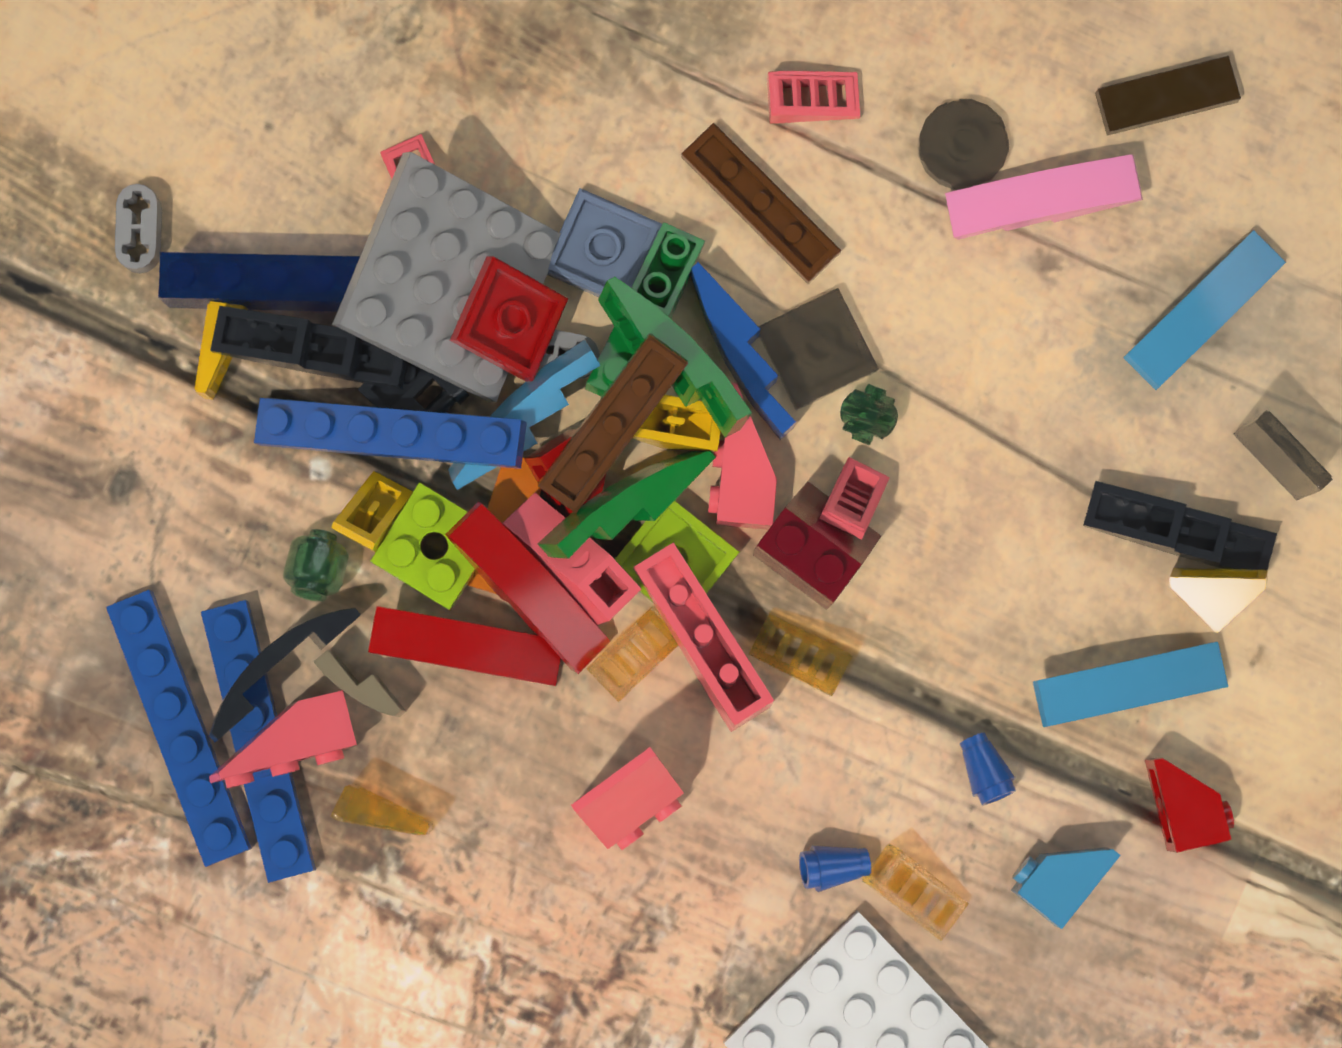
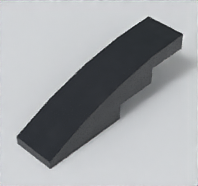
(304, 347)
(1178, 529)

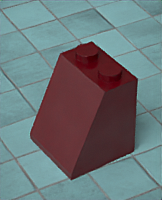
(811, 551)

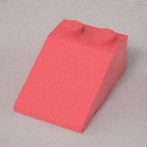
(629, 799)

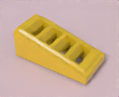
(211, 365)

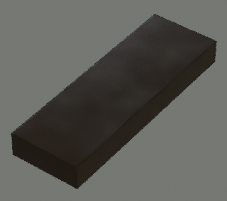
(1167, 95)

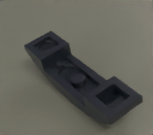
(319, 629)

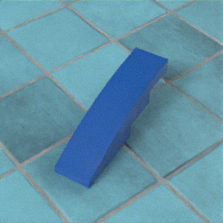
(733, 335)

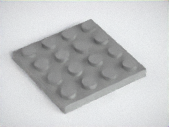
(425, 263)

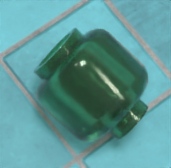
(315, 565)

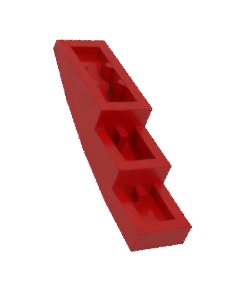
(527, 587)
(463, 646)

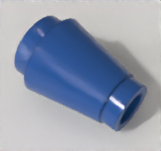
(986, 770)
(831, 866)

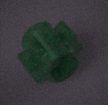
(868, 414)

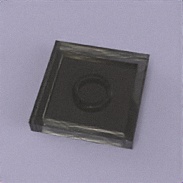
(817, 349)
(1283, 455)

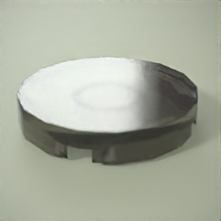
(963, 144)

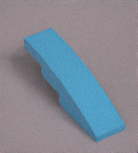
(1204, 310)
(535, 402)
(1130, 684)

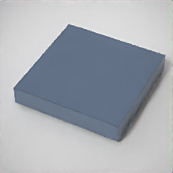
(601, 243)

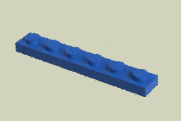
(391, 433)
(178, 727)
(270, 799)

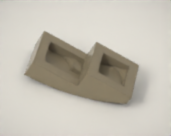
(370, 692)

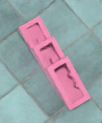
(1044, 196)

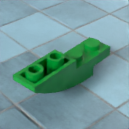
(661, 282)

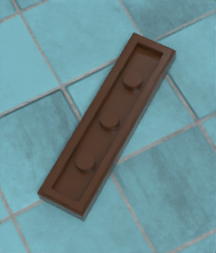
(760, 203)
(612, 422)

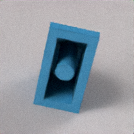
(1061, 881)

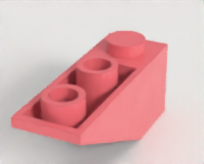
(746, 480)
(588, 575)
(302, 731)

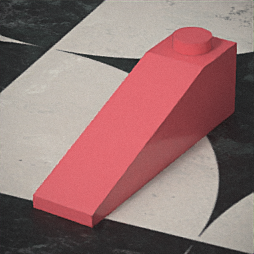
(704, 638)

